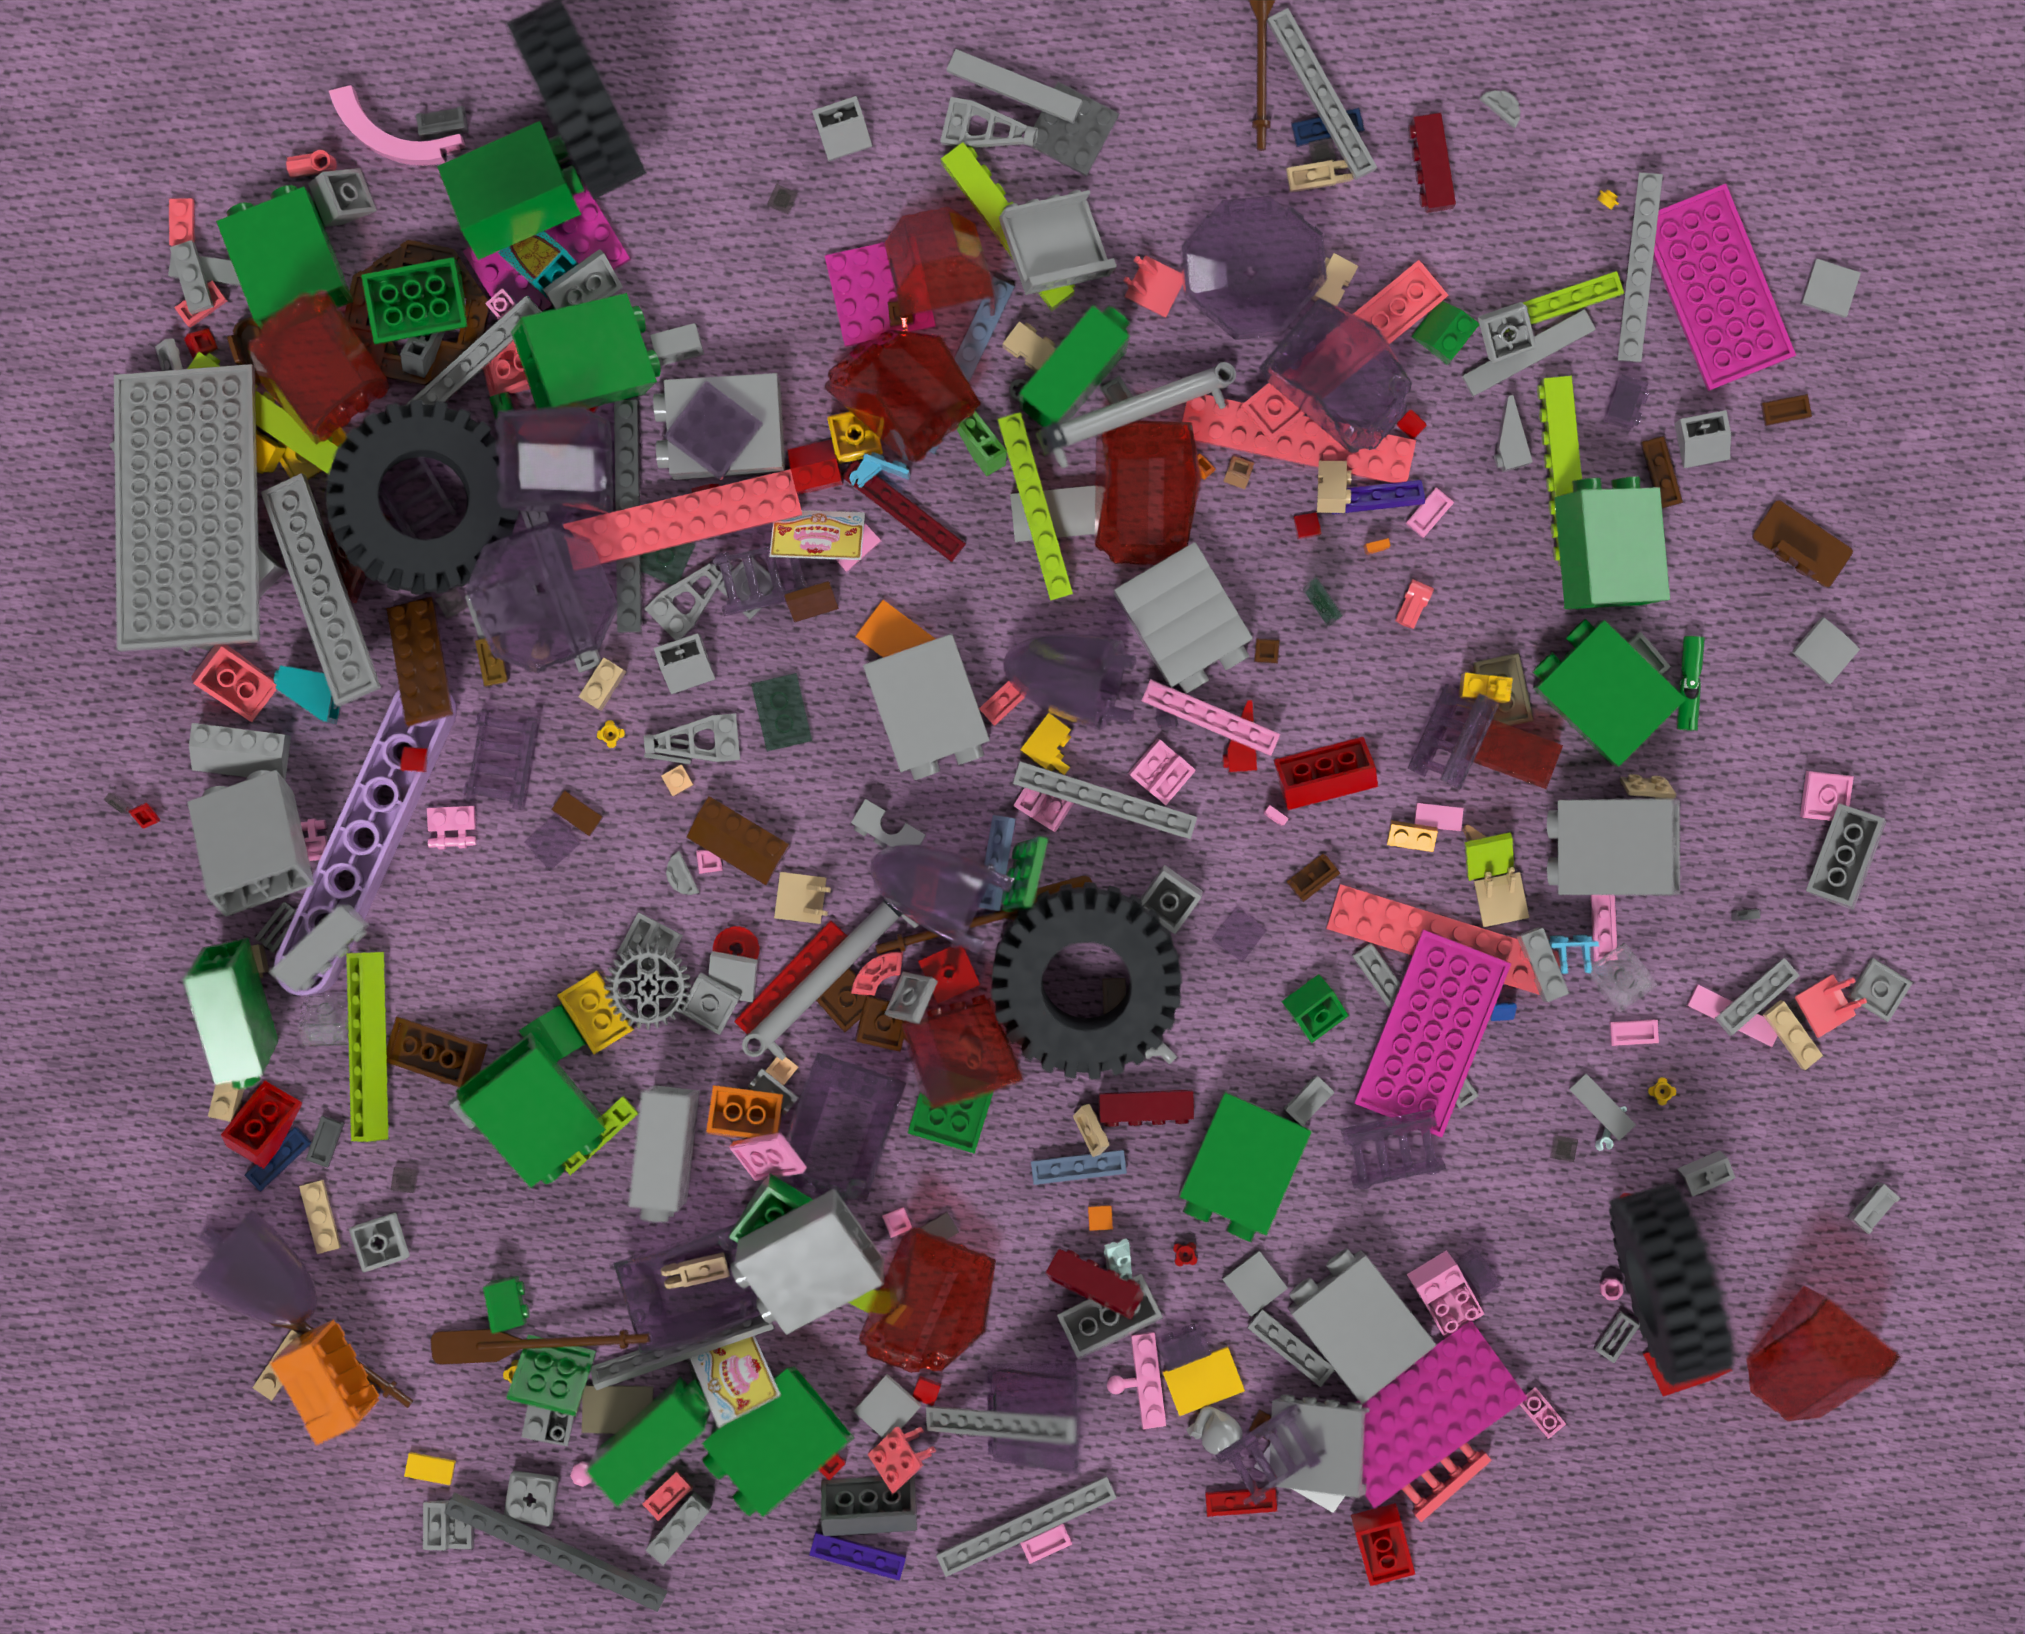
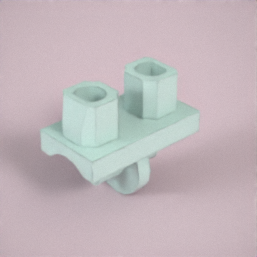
(1118, 1258)

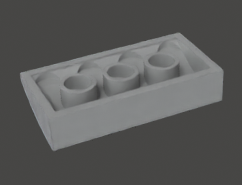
(1070, 511)

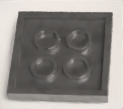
(1075, 143)

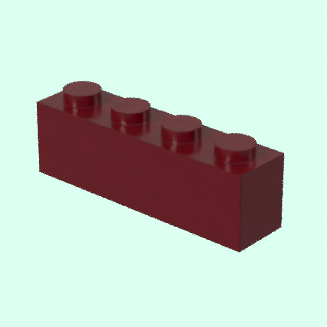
(1432, 162)
(1146, 1106)
(1095, 1283)

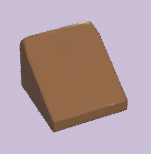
(1238, 472)
(1471, 833)

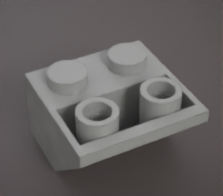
(842, 128)
(1704, 439)
(684, 663)
(547, 1426)

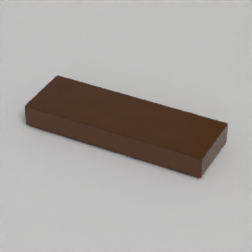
(1661, 471)

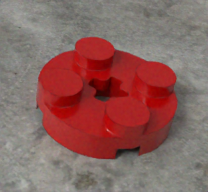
(740, 935)

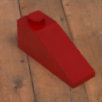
(1239, 756)

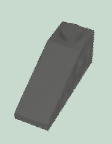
(420, 353)

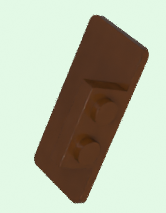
(1802, 544)

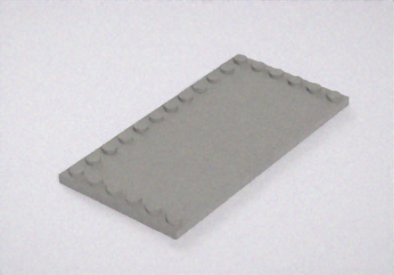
(186, 508)

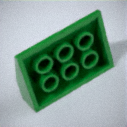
(415, 300)
(769, 1203)

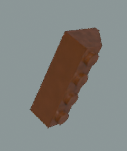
(737, 840)

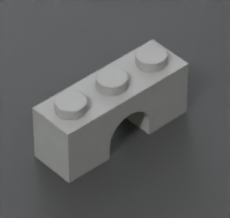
(869, 821)
(1543, 962)
(678, 1528)

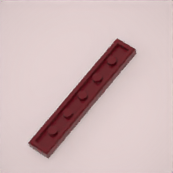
(908, 514)

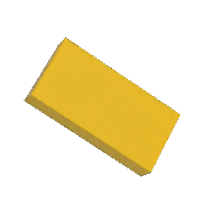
(430, 1468)

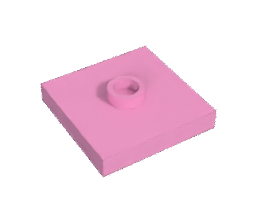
(1824, 793)

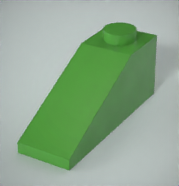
(982, 444)

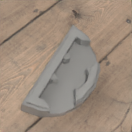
(1503, 105)
(680, 876)

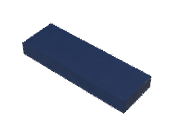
(1314, 128)
(293, 1145)

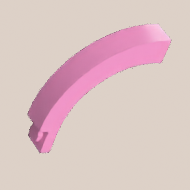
(388, 146)

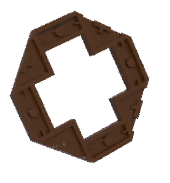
(414, 253)

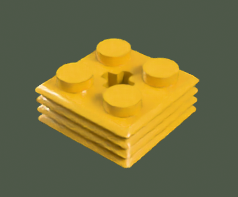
(847, 448)

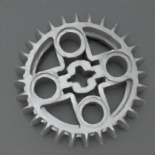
(617, 978)

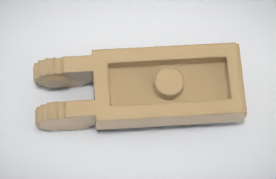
(1316, 175)
(696, 1271)

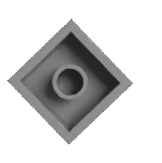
(1171, 898)

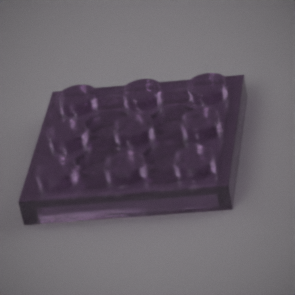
(713, 430)

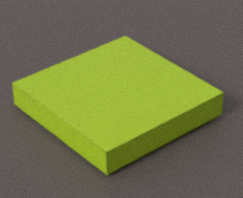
(1489, 855)

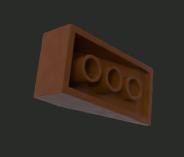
(434, 1052)

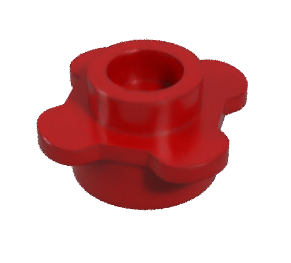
(1190, 1258)

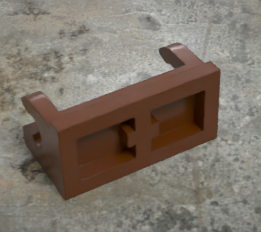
(1313, 877)

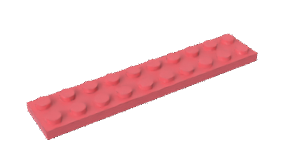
(1391, 310)
(1300, 443)
(691, 517)
(1400, 926)

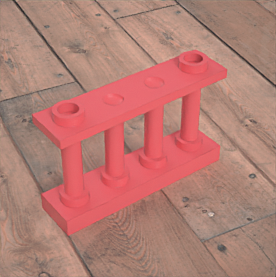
(1443, 1491)

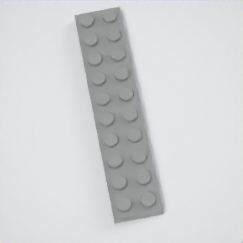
(320, 590)

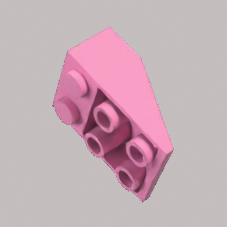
(1445, 1293)

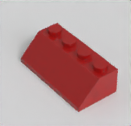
(1326, 773)

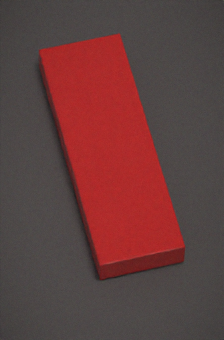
(1231, 1503)

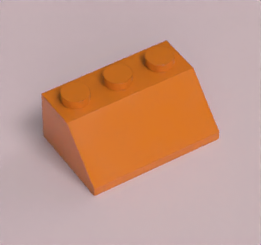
(743, 1113)

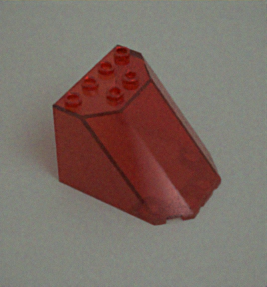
(937, 263)
(316, 365)
(904, 390)
(1145, 490)
(960, 1053)
(929, 1303)
(1815, 1359)

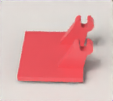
(1154, 285)
(1826, 1004)
(896, 1459)

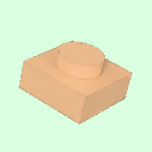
(677, 780)
(782, 1069)

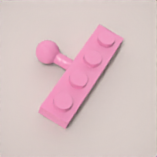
(1146, 1380)

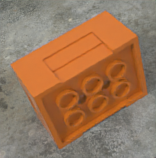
(325, 1381)

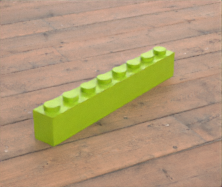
(990, 203)
(280, 424)
(1561, 441)
(1035, 505)
(367, 1046)

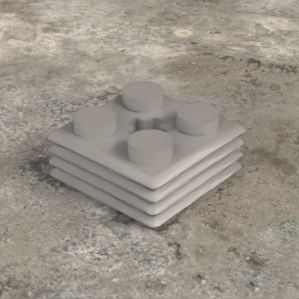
(1519, 338)
(372, 1255)
(543, 1490)

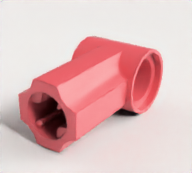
(309, 164)
(1415, 599)

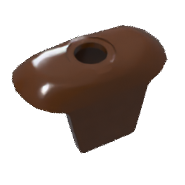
(243, 334)

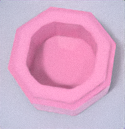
(1611, 1288)
(579, 1475)

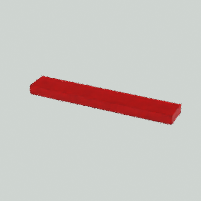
(791, 976)

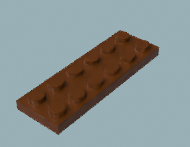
(419, 661)

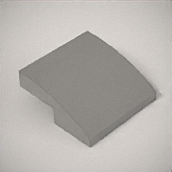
(1826, 650)
(649, 931)
(887, 1406)
(444, 1531)

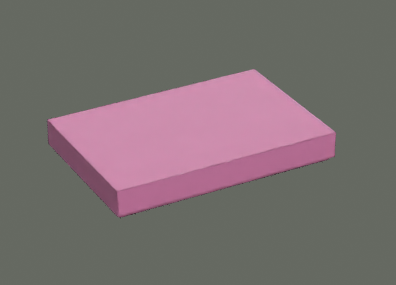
(767, 1155)

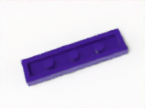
(1385, 496)
(858, 1556)

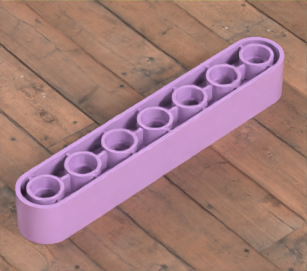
(361, 812)

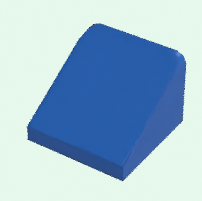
(1503, 1011)

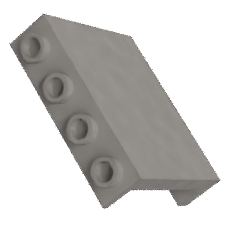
(1055, 242)
(1327, 1427)

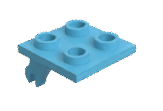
(874, 464)
(1562, 942)

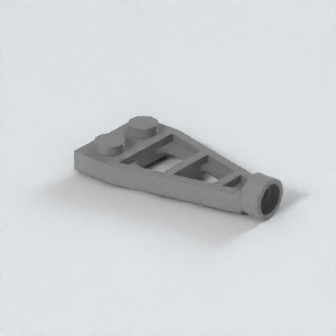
(959, 119)
(669, 617)
(725, 739)

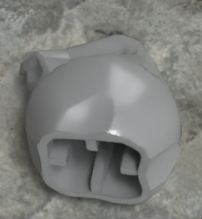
(1215, 1430)

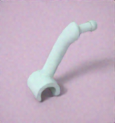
(1606, 1137)

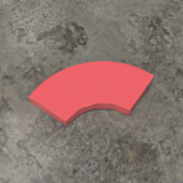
(875, 972)

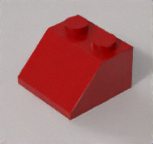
(814, 467)

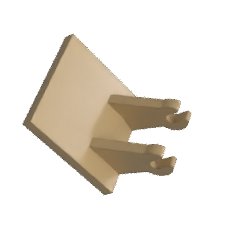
(1653, 787)
(801, 898)
(1501, 898)

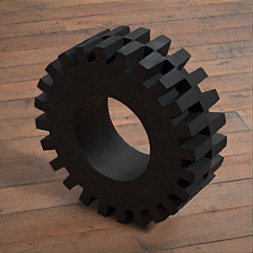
(576, 98)
(355, 509)
(1098, 1041)
(1672, 1284)

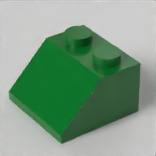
(1445, 331)
(1315, 1008)
(555, 1033)
(505, 1304)

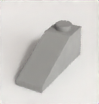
(1511, 444)

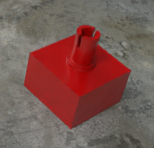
(952, 971)

